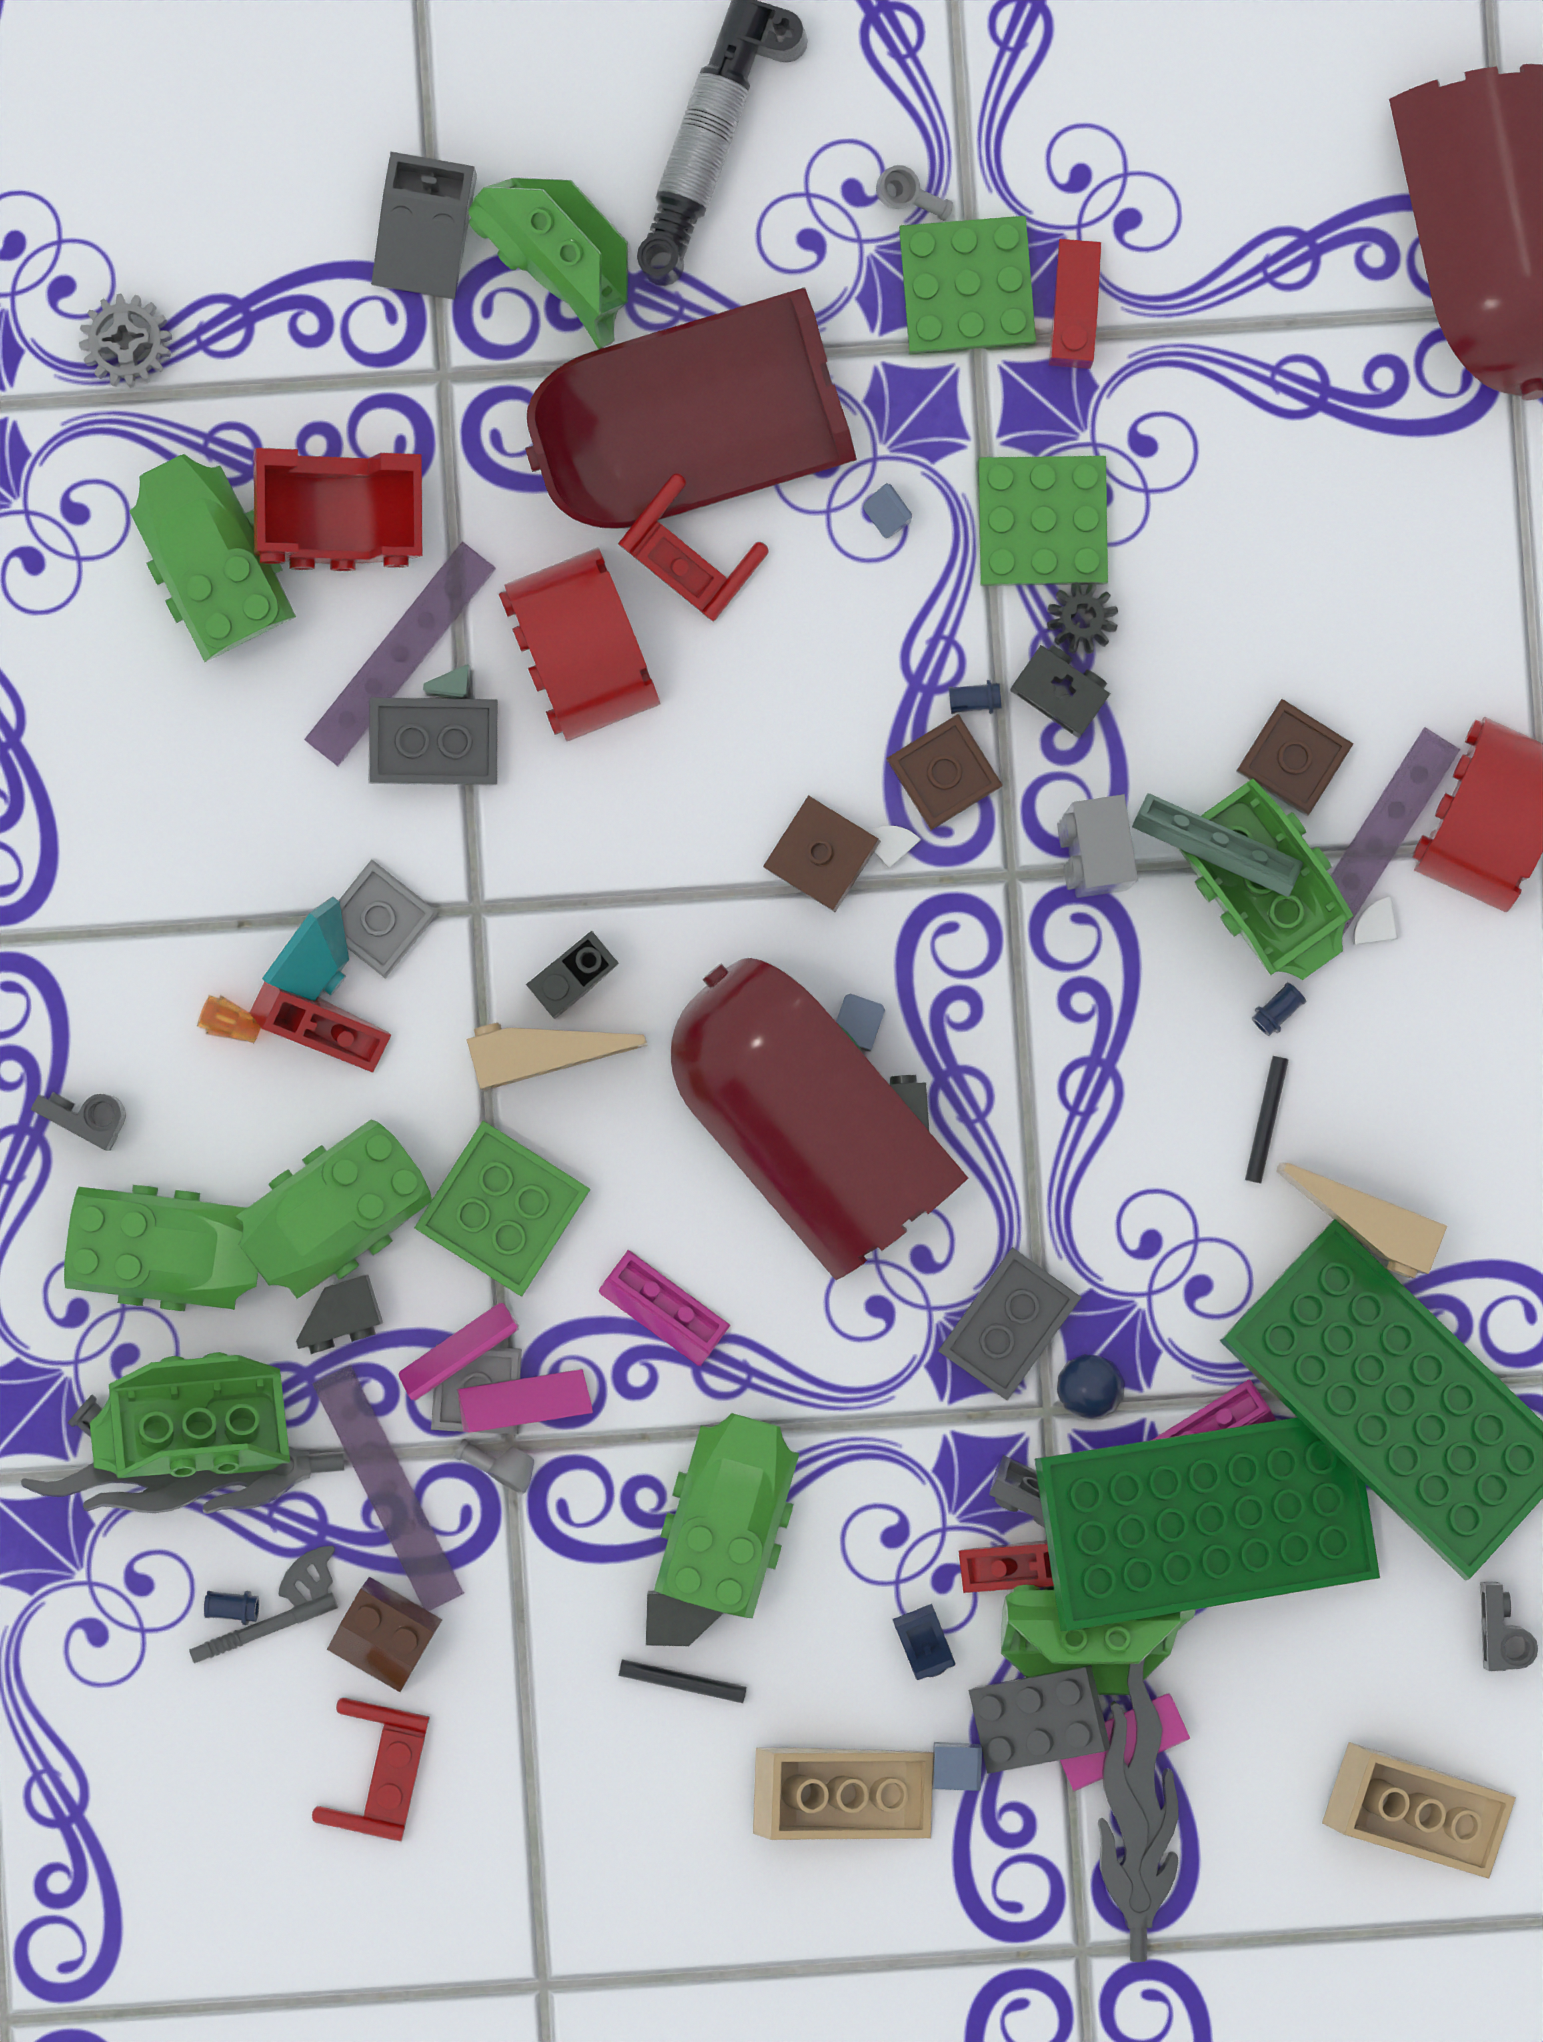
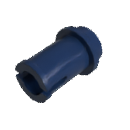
(975, 698)
(1278, 1009)
(232, 1606)

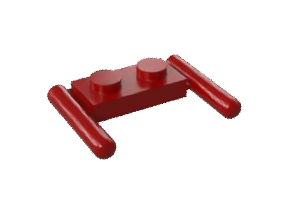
(679, 564)
(392, 1774)

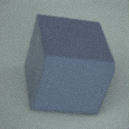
(861, 1019)
(957, 1766)

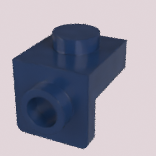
(924, 1642)

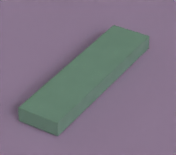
(1217, 844)

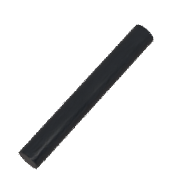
(1266, 1119)
(682, 1681)

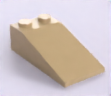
(522, 1053)
(1384, 1228)
(842, 1794)
(1418, 1810)

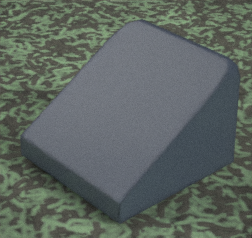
(887, 511)

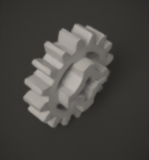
(144, 339)

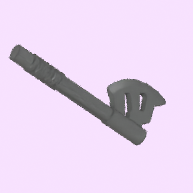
(302, 1611)

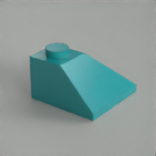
(313, 955)

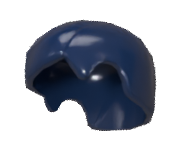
(1090, 1386)

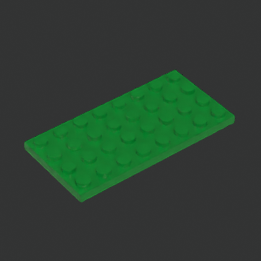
(1396, 1398)
(1201, 1522)

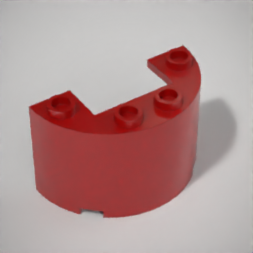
(337, 509)
(580, 645)
(1492, 820)

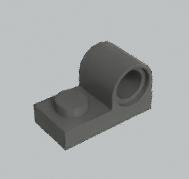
(59, 1110)
(1494, 1607)

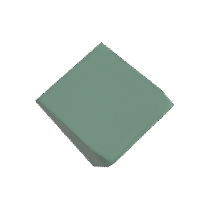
(450, 685)

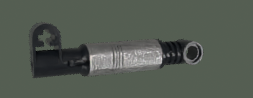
(712, 114)

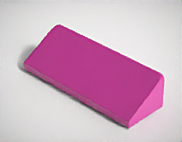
(663, 1308)
(458, 1351)
(524, 1401)
(1234, 1409)
(1088, 1768)

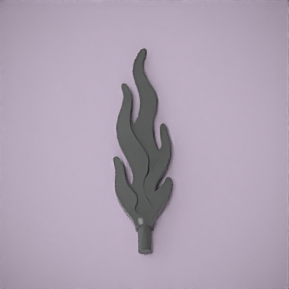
(170, 1493)
(1144, 1827)

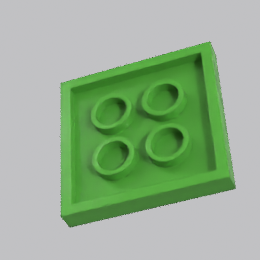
(967, 284)
(1043, 520)
(502, 1208)

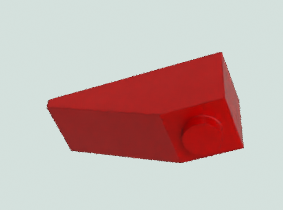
(1075, 304)
(320, 1026)
(1005, 1567)

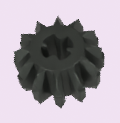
(1094, 625)

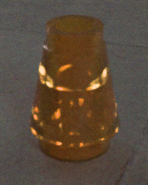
(227, 1020)

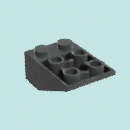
(423, 225)

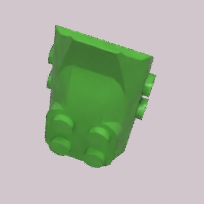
(561, 243)
(207, 556)
(1284, 932)
(333, 1210)
(157, 1248)
(192, 1418)
(728, 1516)
(1037, 1646)

